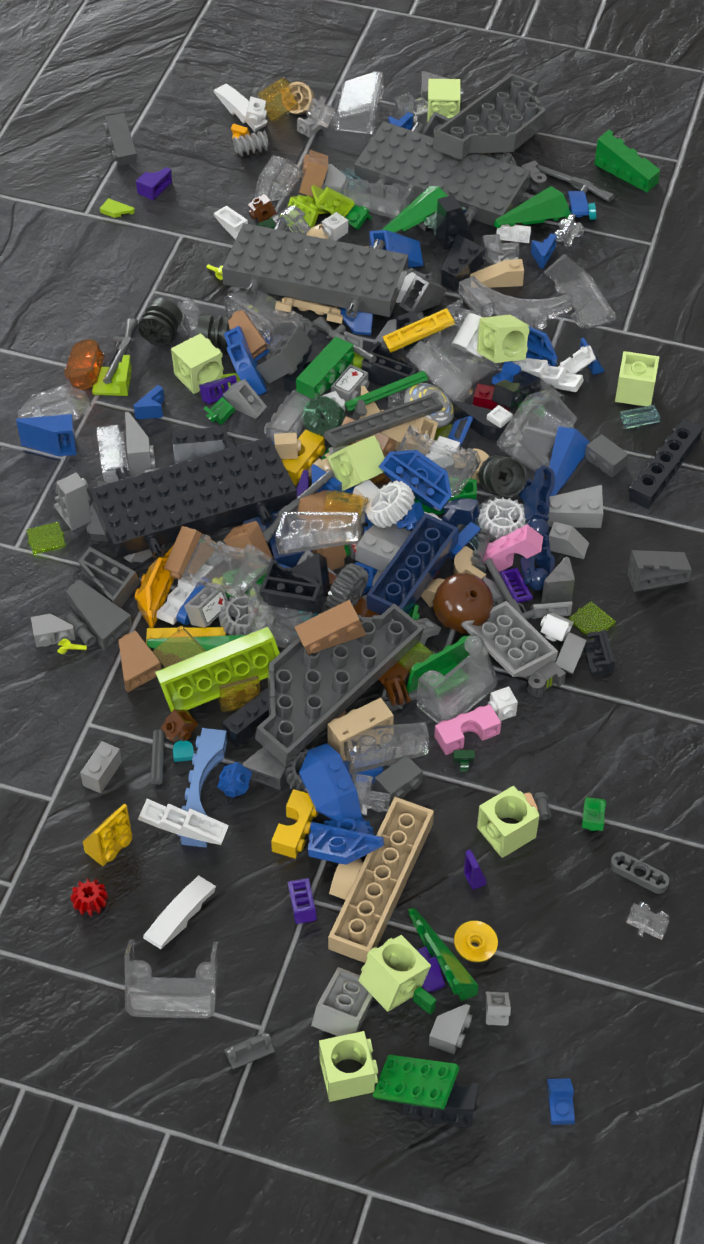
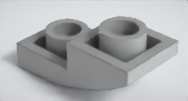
(570, 652)

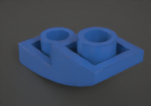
(578, 203)

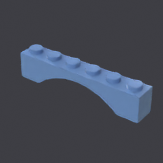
(210, 752)

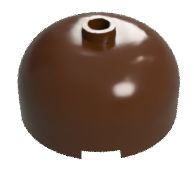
(463, 599)

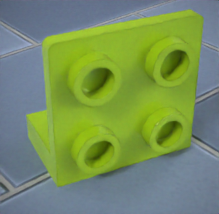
(332, 201)
(308, 206)
(120, 380)

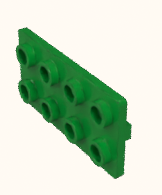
(441, 662)
(416, 1081)

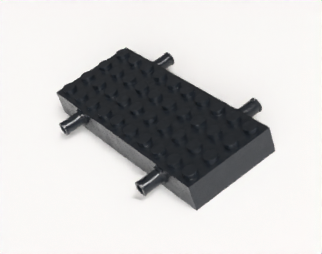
(195, 494)

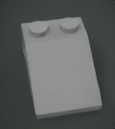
(138, 447)
(380, 545)
(342, 1004)

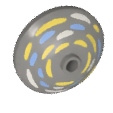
(420, 390)

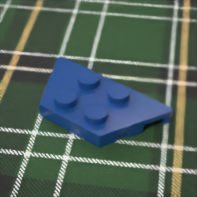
(340, 844)

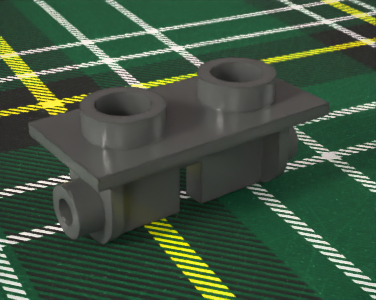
(249, 1050)

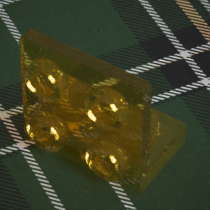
(278, 98)
(344, 502)
(238, 693)

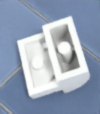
(467, 336)

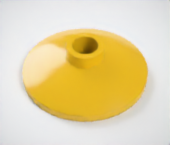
(479, 933)

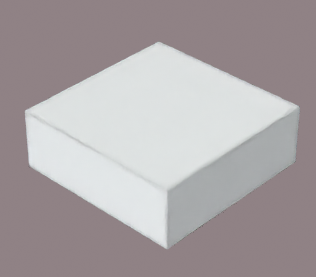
(499, 416)

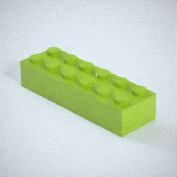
(199, 677)

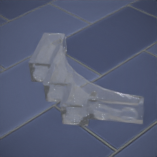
(531, 312)

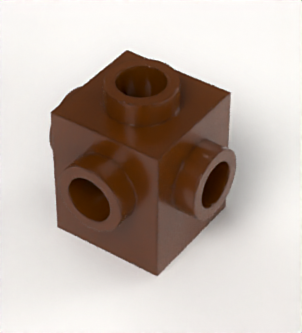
(261, 208)
(179, 725)

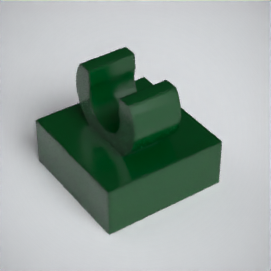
(463, 757)

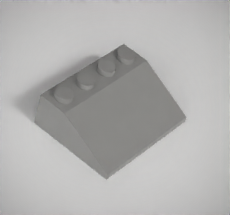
(513, 641)

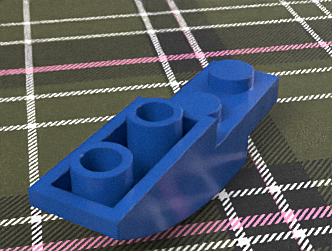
(243, 360)

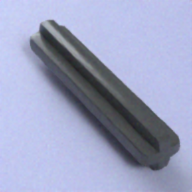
(157, 757)

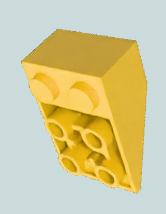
(109, 837)

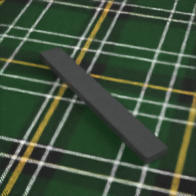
(383, 421)

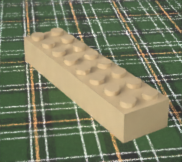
(381, 880)

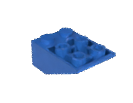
(399, 244)
(48, 434)

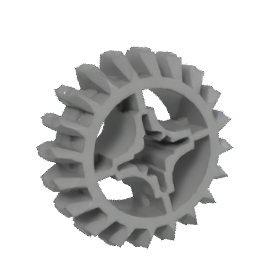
(237, 608)

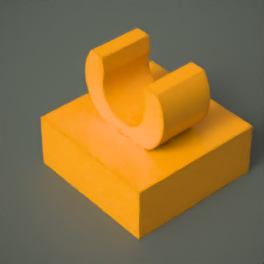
(238, 130)

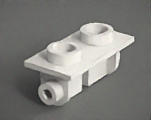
(515, 233)
(579, 361)

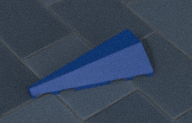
(566, 455)

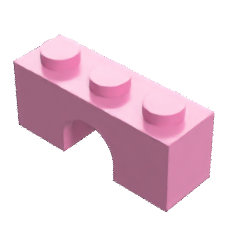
(521, 541)
(481, 721)

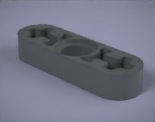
(637, 864)

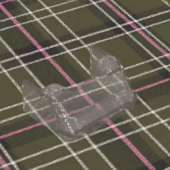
(588, 301)
(170, 996)

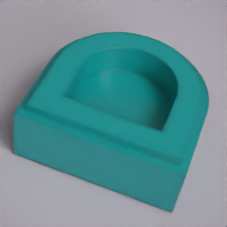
(183, 751)

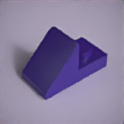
(434, 977)

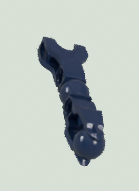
(536, 511)

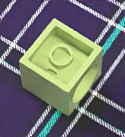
(443, 97)
(502, 338)
(197, 362)
(637, 379)
(357, 462)
(504, 836)
(393, 972)
(347, 1085)

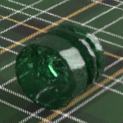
(333, 415)

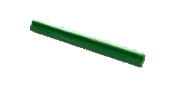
(387, 390)

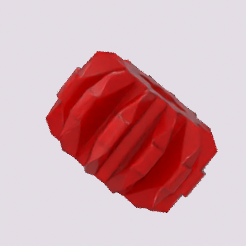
(89, 897)

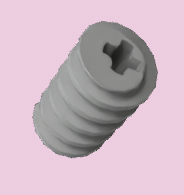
(252, 142)

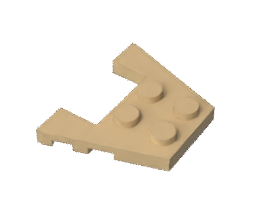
(332, 312)

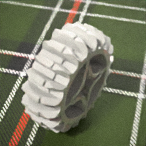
(390, 504)
(504, 513)

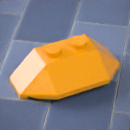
(153, 590)

